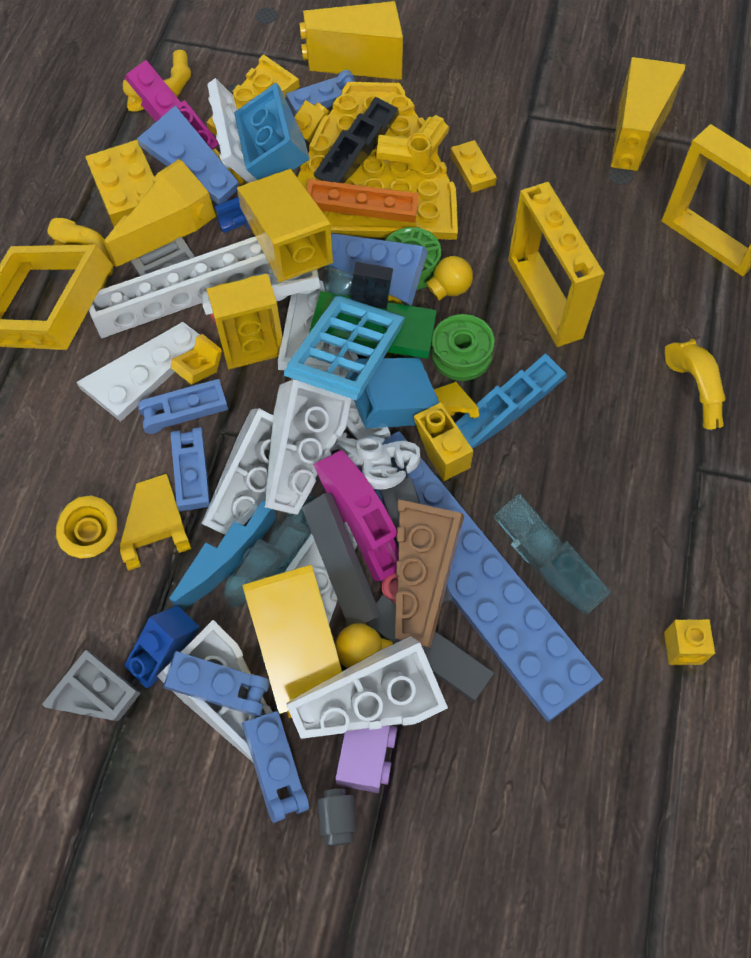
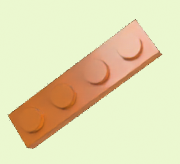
(364, 200)

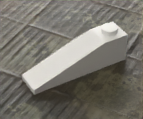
(303, 433)
(244, 476)
(218, 647)
(376, 692)

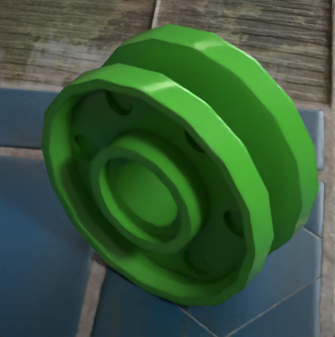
(424, 238)
(466, 332)

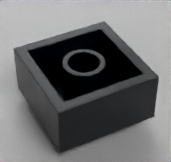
(371, 284)

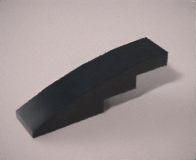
(357, 143)

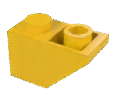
(443, 441)

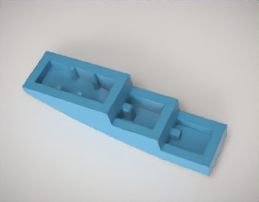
(511, 400)
(216, 564)

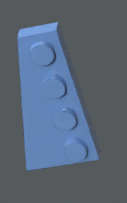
(176, 139)
(405, 260)

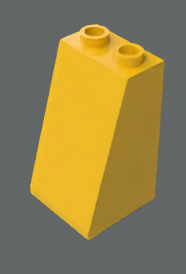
(355, 39)
(643, 109)
(287, 224)
(292, 633)

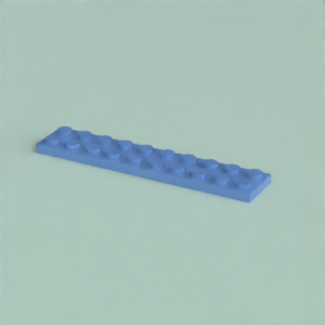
(506, 611)

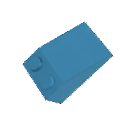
(270, 135)

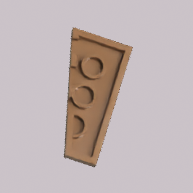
(426, 555)

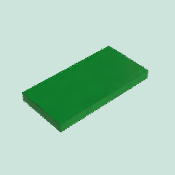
(412, 340)

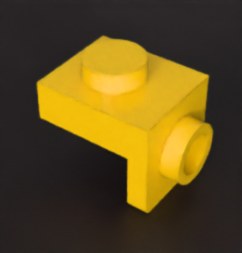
(311, 116)
(198, 362)

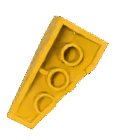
(169, 210)

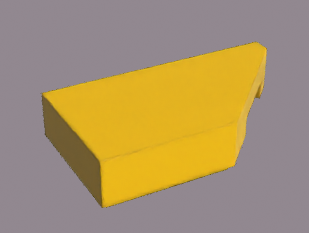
(456, 400)

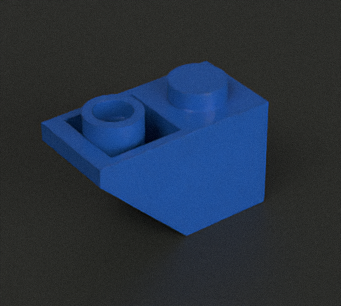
(158, 642)

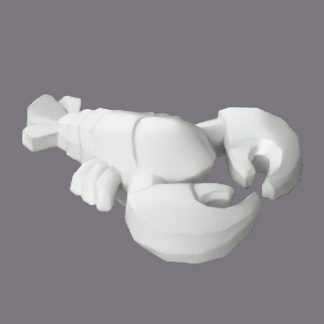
(376, 458)

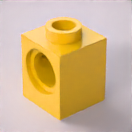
(689, 642)

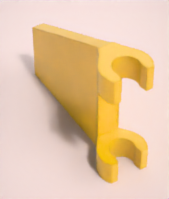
(151, 519)

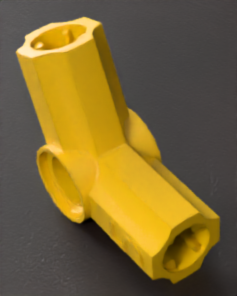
(417, 148)

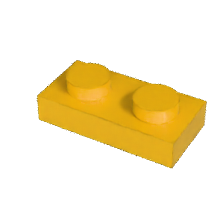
(473, 166)

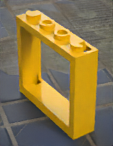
(734, 158)
(540, 213)
(70, 310)

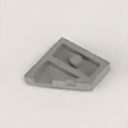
(92, 690)

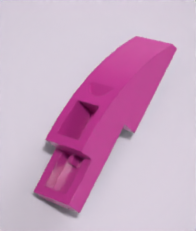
(160, 99)
(362, 512)

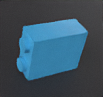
(394, 393)

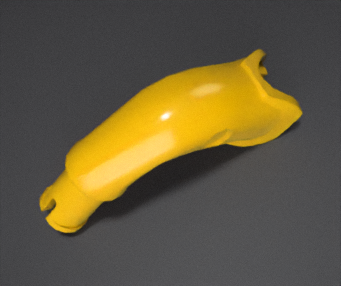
(179, 77)
(68, 233)
(704, 368)

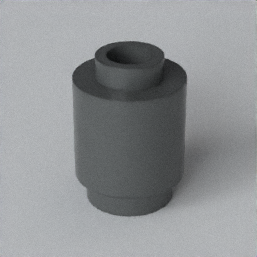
(337, 817)

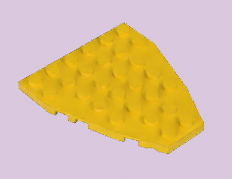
(436, 193)

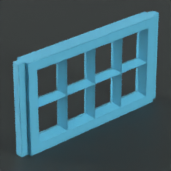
(329, 381)

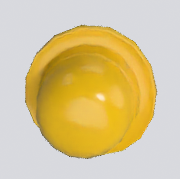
(86, 527)

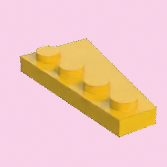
(259, 80)

